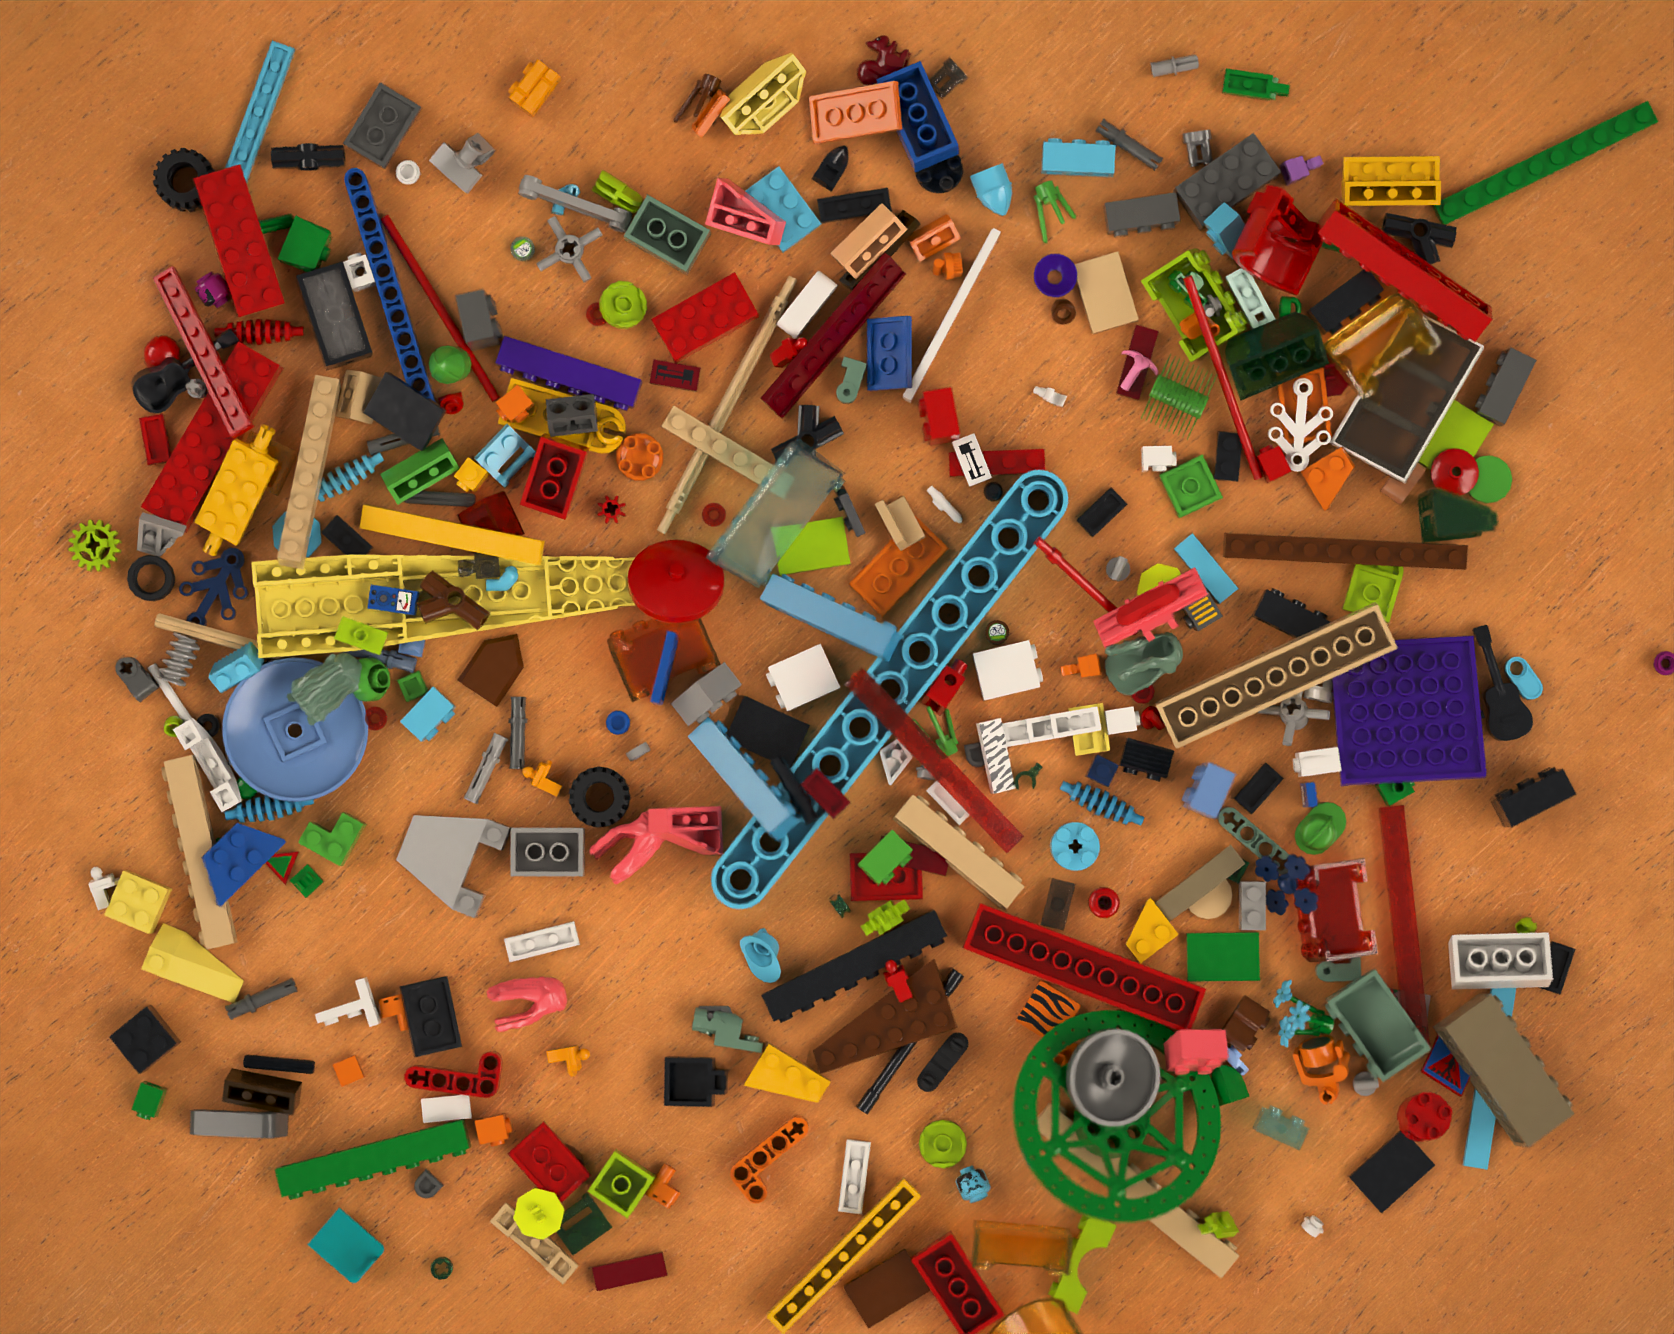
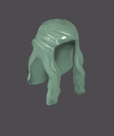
(1142, 662)
(326, 686)

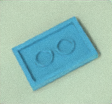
(783, 199)

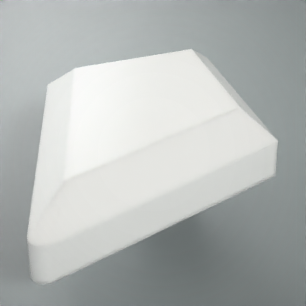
(894, 760)

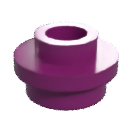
(1657, 663)

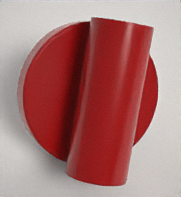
(452, 402)
(1151, 718)

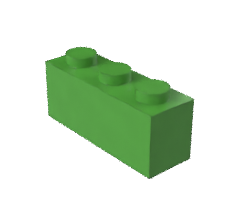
(419, 471)

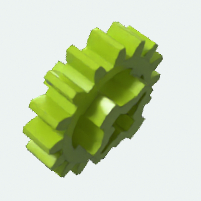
(84, 547)
(885, 917)

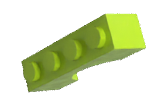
(1092, 1235)

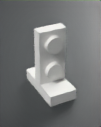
(354, 1008)

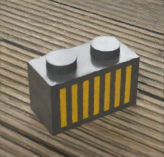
(1201, 613)

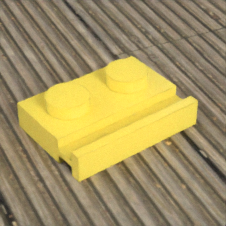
(1092, 741)

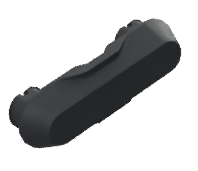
(942, 1062)

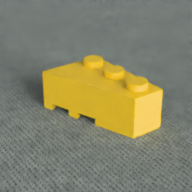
(786, 1076)

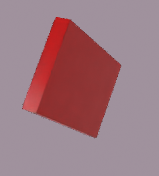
(904, 885)
(549, 1162)

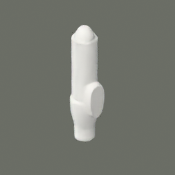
(942, 504)

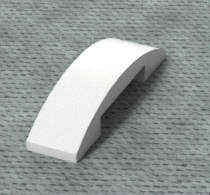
(212, 761)

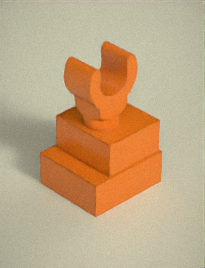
(1087, 666)

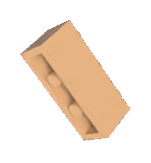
(868, 241)

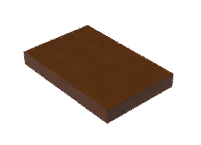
(886, 1288)

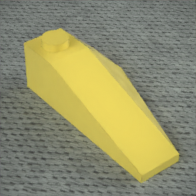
(186, 962)

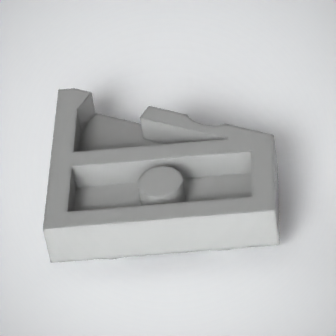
(157, 534)

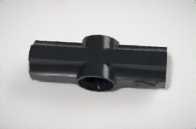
(308, 157)

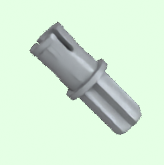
(1174, 65)
(196, 388)

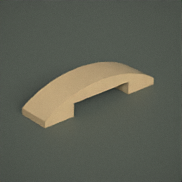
(545, 1250)

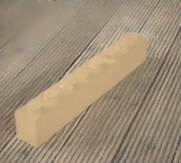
(309, 472)
(195, 840)

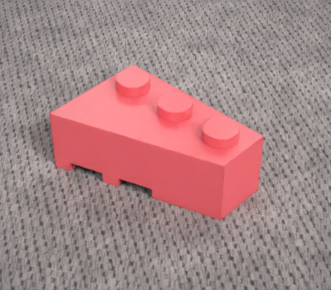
(743, 215)
(689, 827)

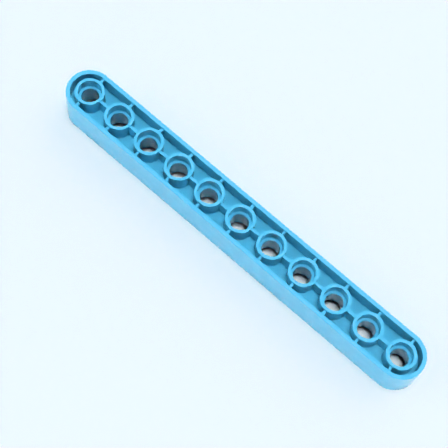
(912, 676)

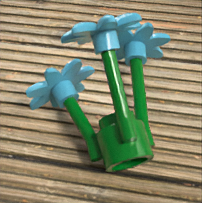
(1318, 1022)

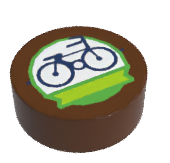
(997, 632)

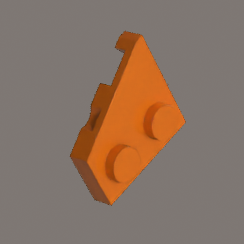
(1328, 476)

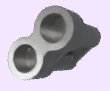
(1198, 138)

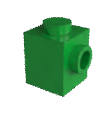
(1394, 792)

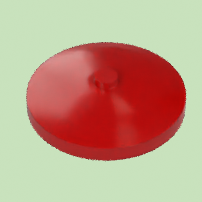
(675, 581)

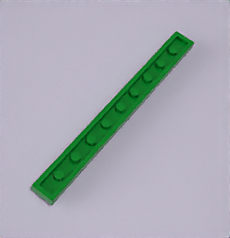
(1545, 163)

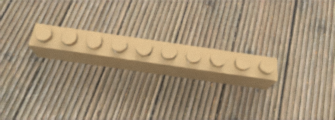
(1177, 1224)

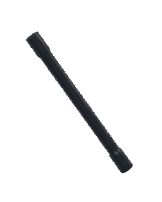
(873, 1093)

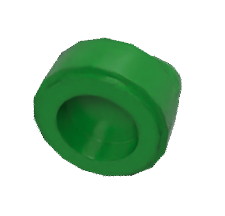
(1285, 305)

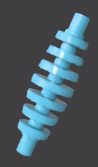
(368, 463)

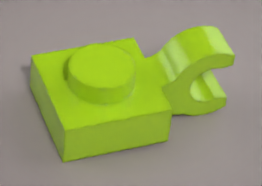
(1220, 1224)

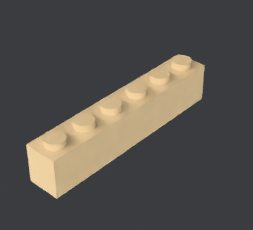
(961, 855)

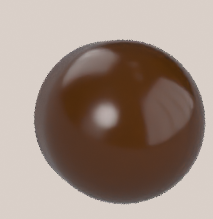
(1063, 304)

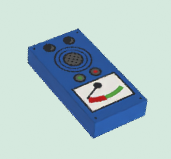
(393, 600)
(1309, 794)

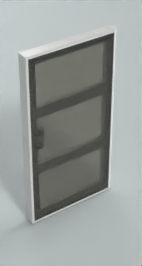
(1409, 405)

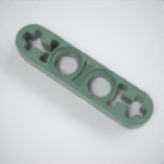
(1258, 838)

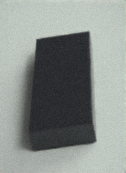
(852, 205)

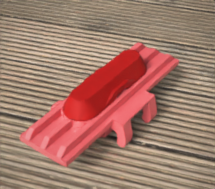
(1151, 609)

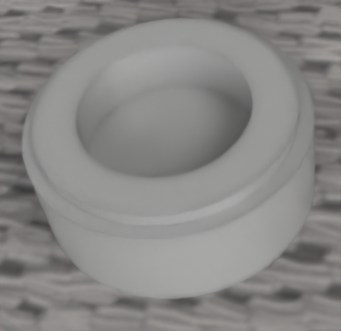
(638, 751)

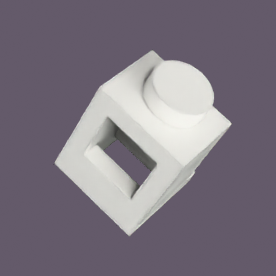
(359, 282)
(1158, 458)

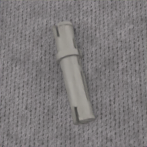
(485, 768)

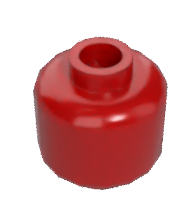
(1110, 908)

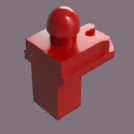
(787, 351)
(897, 978)

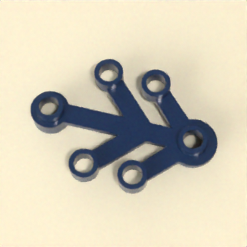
(217, 584)

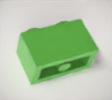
(886, 858)

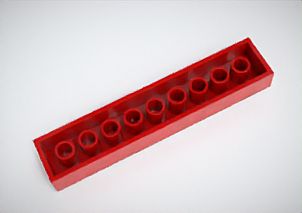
(1084, 968)

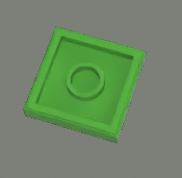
(1190, 486)

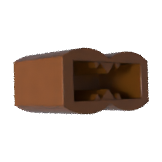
(1245, 1023)

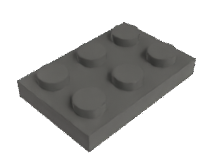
(382, 125)

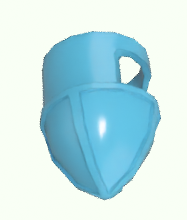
(993, 189)

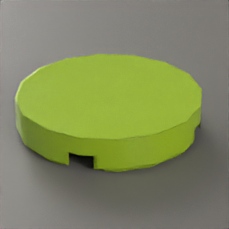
(623, 305)
(942, 1143)

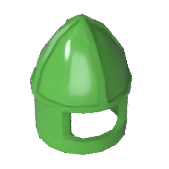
(449, 364)

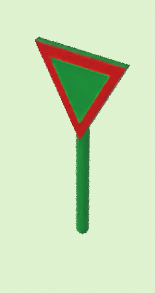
(281, 864)

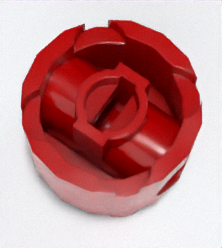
(1424, 1117)

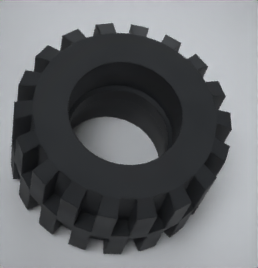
(166, 172)
(599, 818)

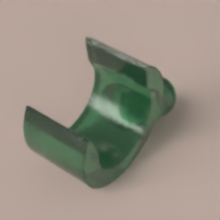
(1032, 773)

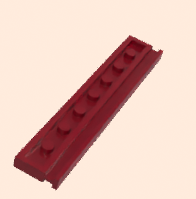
(833, 335)

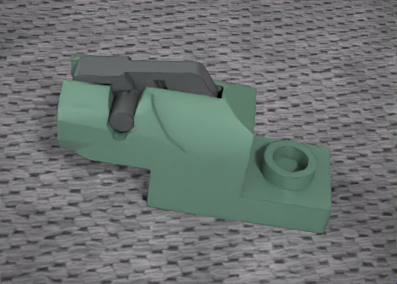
(725, 1026)

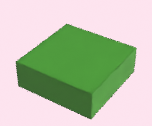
(412, 686)

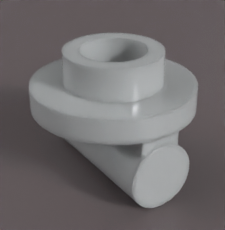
(1212, 307)
(1118, 568)
(1365, 1083)

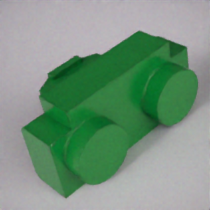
(1178, 285)

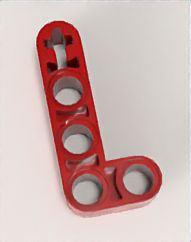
(452, 1077)

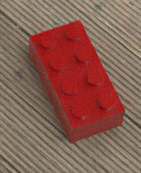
(705, 317)
(957, 1285)

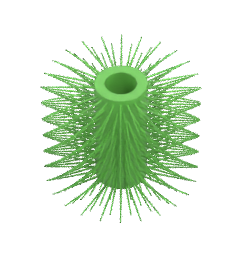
(1178, 396)

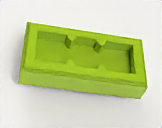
(361, 635)

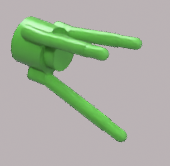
(1048, 194)
(945, 743)

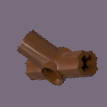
(439, 606)

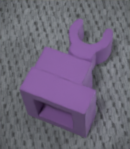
(1298, 169)

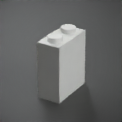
(1007, 670)
(802, 678)

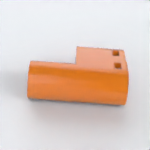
(1191, 328)
(392, 1008)
(661, 1188)

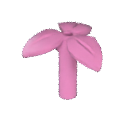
(1140, 363)

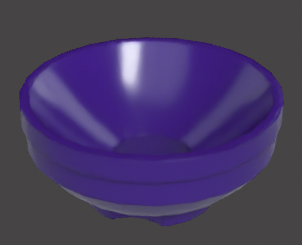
(1058, 263)

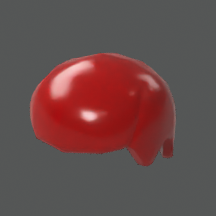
(159, 349)

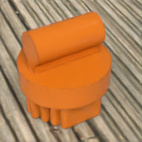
(950, 265)

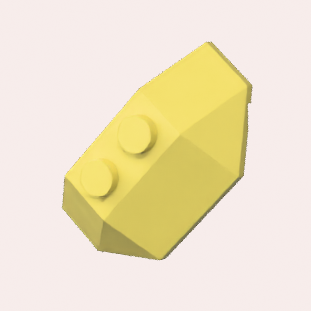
(764, 96)

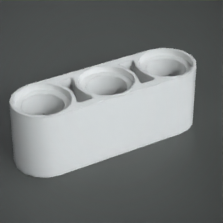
(807, 304)

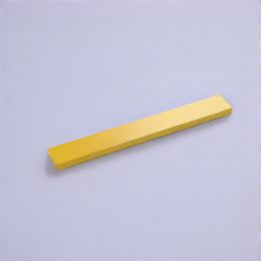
(452, 534)

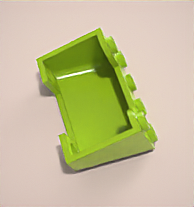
(1230, 320)

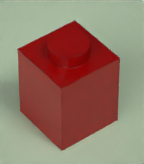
(1273, 463)

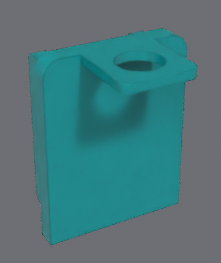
(347, 1246)

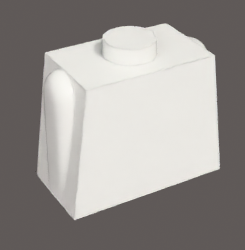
(1317, 762)

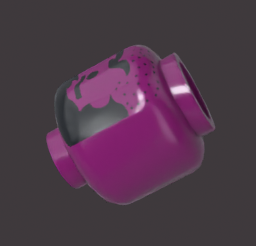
(212, 289)

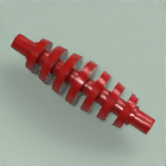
(260, 331)

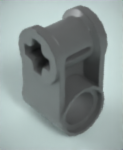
(138, 682)

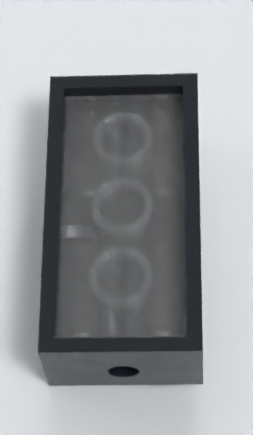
(334, 316)

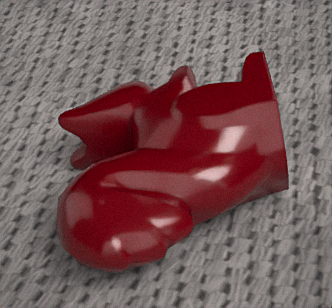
(886, 63)

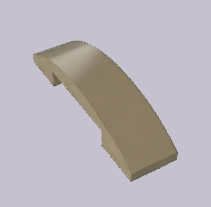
(1200, 883)

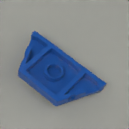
(237, 859)

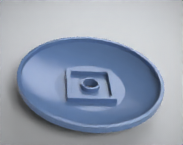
(284, 765)

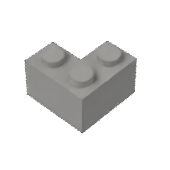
(707, 695)

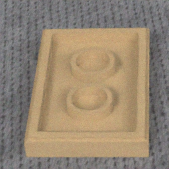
(1105, 293)

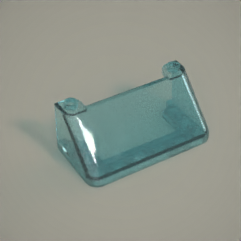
(776, 513)

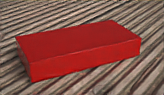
(155, 439)

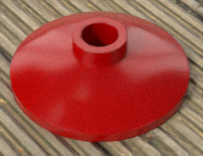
(1442, 471)

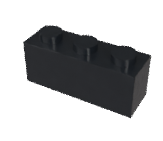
(1346, 302)
(1287, 615)

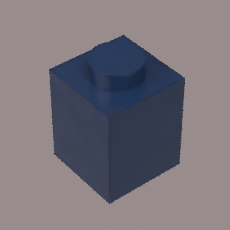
(1101, 771)

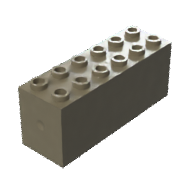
(1504, 1069)

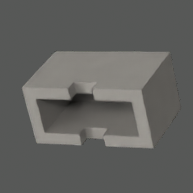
(1252, 905)

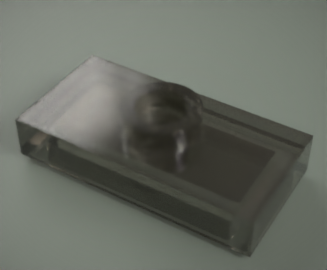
(1057, 904)

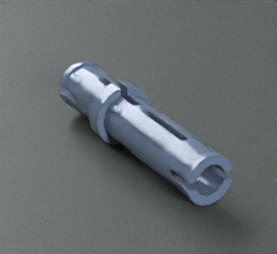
(389, 658)

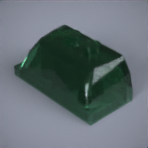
(1274, 354)

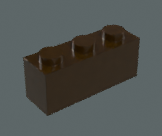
(262, 1091)

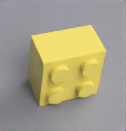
(138, 901)

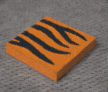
(1046, 1009)

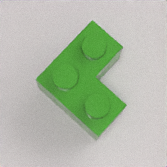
(336, 844)

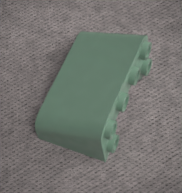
(1377, 1025)

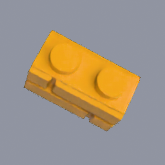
(534, 87)

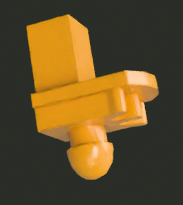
(538, 778)
(572, 1056)

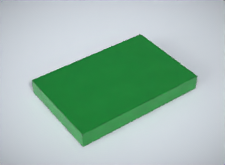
(1223, 956)

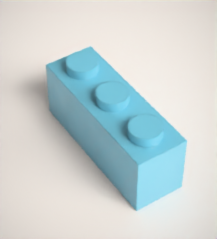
(1078, 158)

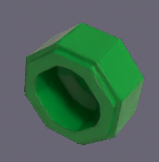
(245, 790)

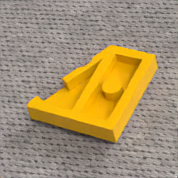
(1150, 932)

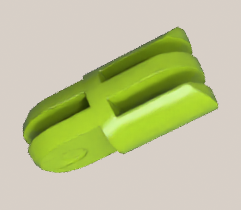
(617, 192)

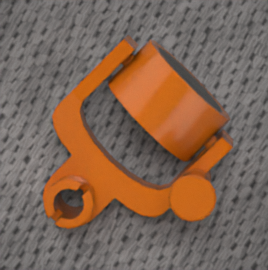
(1321, 1052)

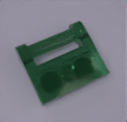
(586, 1229)

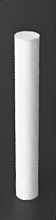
(169, 692)

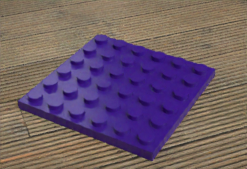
(1411, 715)

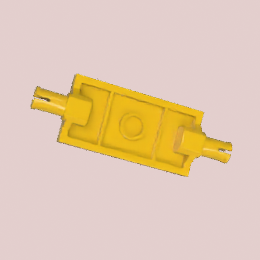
(237, 490)

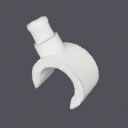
(1050, 396)

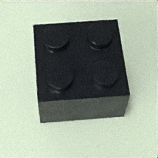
(145, 1039)

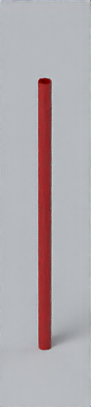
(439, 307)
(1222, 376)

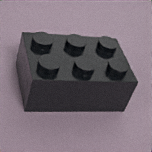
(1532, 796)

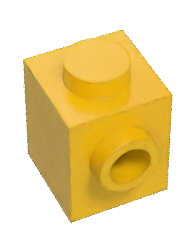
(470, 476)

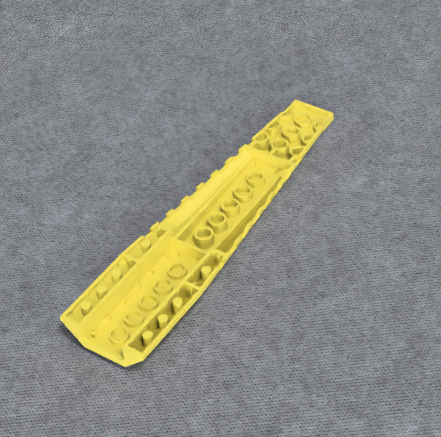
(305, 606)

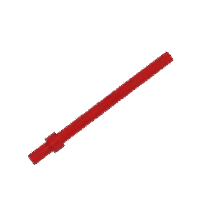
(1055, 557)

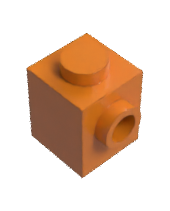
(514, 405)
(493, 1129)

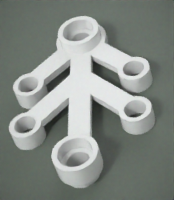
(1299, 428)

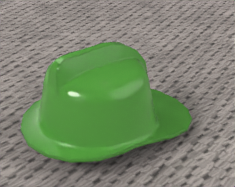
(1320, 828)

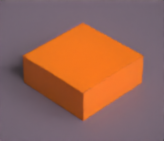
(348, 1070)

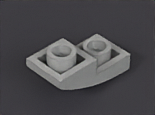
(445, 162)

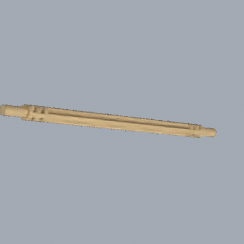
(728, 401)

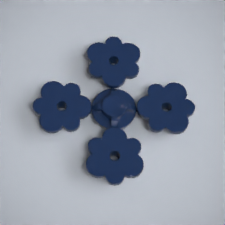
(1287, 883)

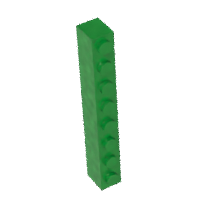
(373, 1158)

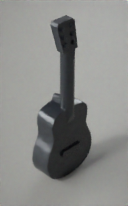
(160, 385)
(1506, 713)

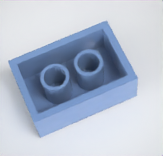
(1208, 790)

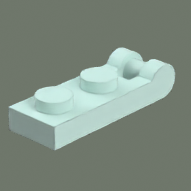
(1249, 297)

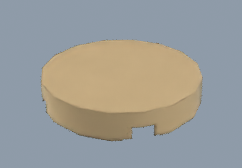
(1213, 903)

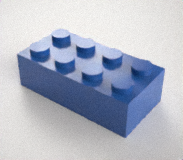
(924, 125)

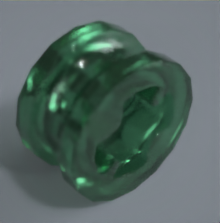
(840, 906)
(443, 1275)

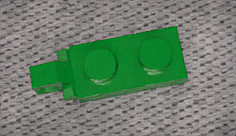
(1253, 85)

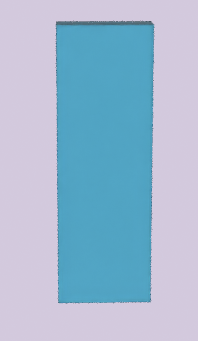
(1211, 574)

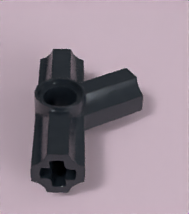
(1423, 246)
(809, 426)

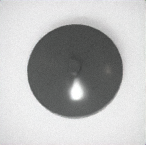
(1113, 1077)

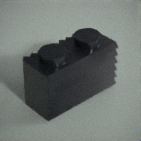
(1146, 759)

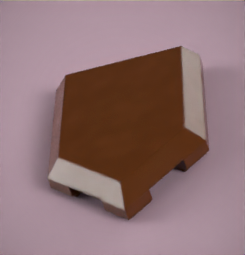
(494, 668)

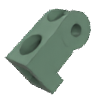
(852, 380)
(1339, 971)

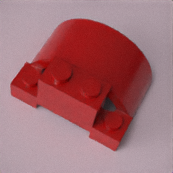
(1263, 249)

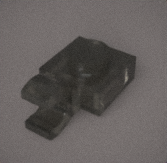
(483, 565)

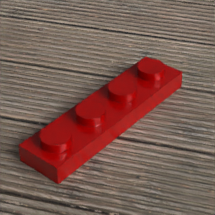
(1004, 462)

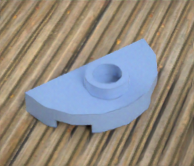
(1234, 1060)

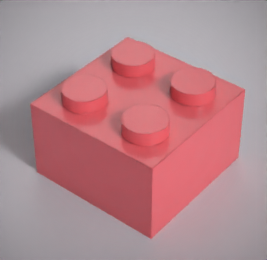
(1195, 1051)

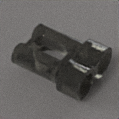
(954, 72)

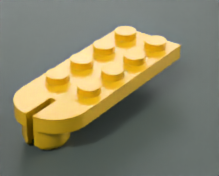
(537, 423)

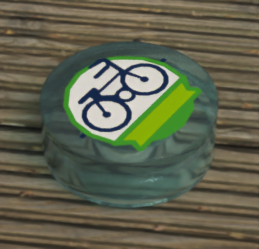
(522, 249)

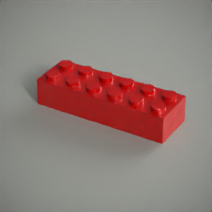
(238, 240)

